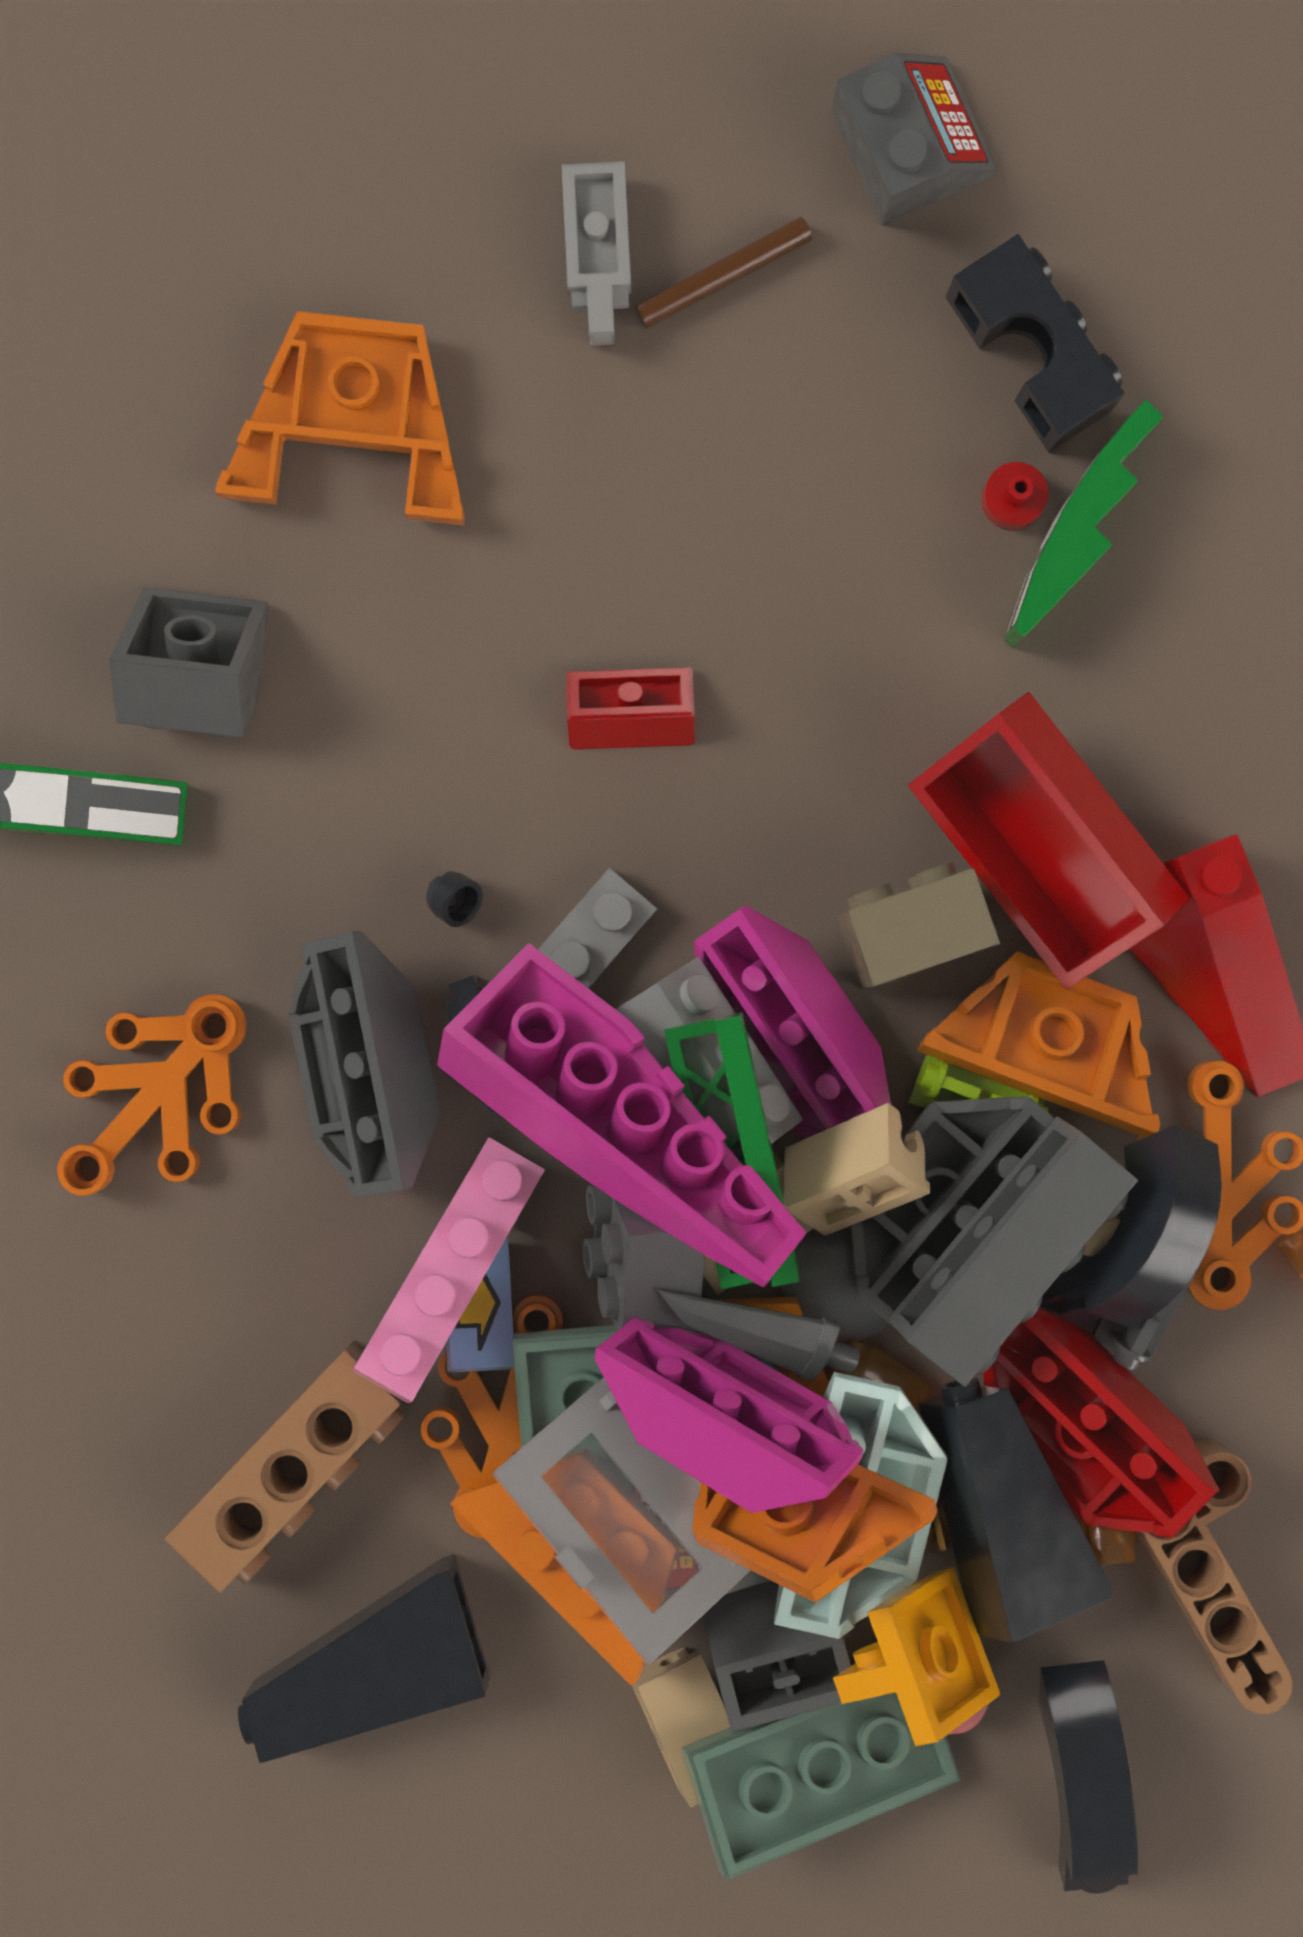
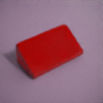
(630, 708)

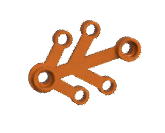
(162, 1086)
(1238, 1191)
(497, 1425)

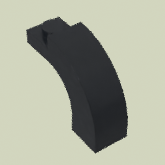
(1158, 1237)
(1090, 1777)

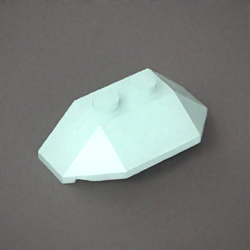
(898, 1448)

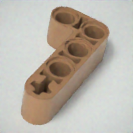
(1216, 1587)

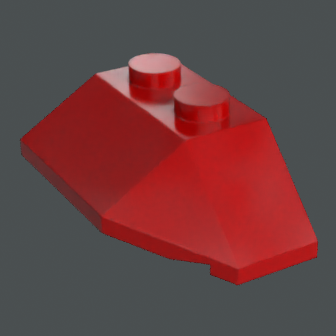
(1101, 1430)

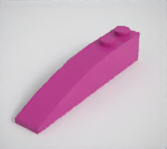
(603, 1106)

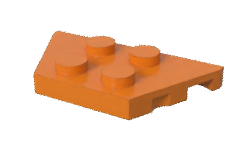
(1053, 1042)
(818, 1541)
(524, 1548)

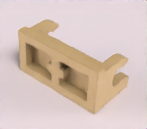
(854, 1171)
(680, 1709)

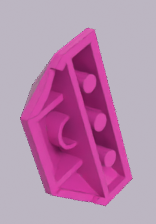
(796, 1019)
(726, 1416)

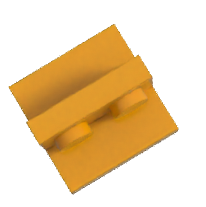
(926, 1657)

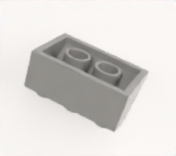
(691, 997)

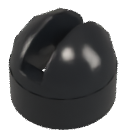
(454, 898)

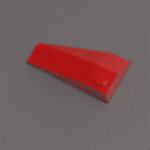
(1227, 967)

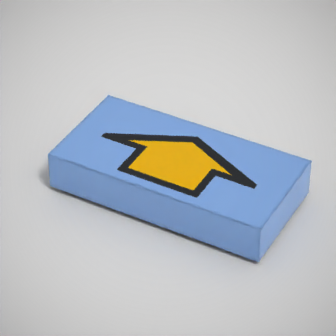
(486, 1327)

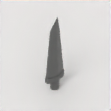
(779, 1337)

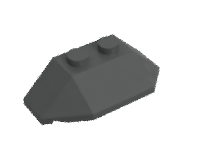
(363, 1063)
(967, 1156)

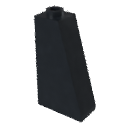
(1007, 1517)
(377, 1668)

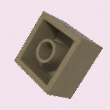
(917, 928)

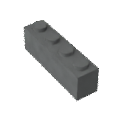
(1013, 1251)

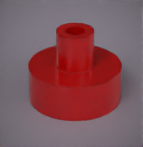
(1005, 505)

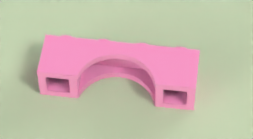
(448, 1271)

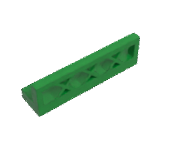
(747, 1108)

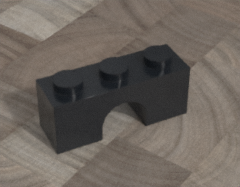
(1014, 295)

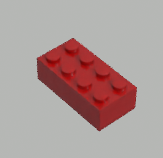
(1049, 841)

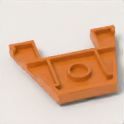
(350, 388)

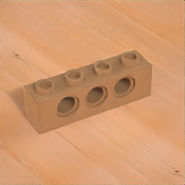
(210, 1532)

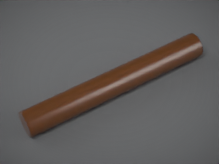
(723, 272)

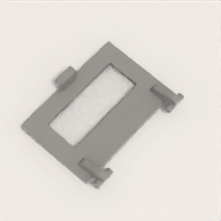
(619, 1522)

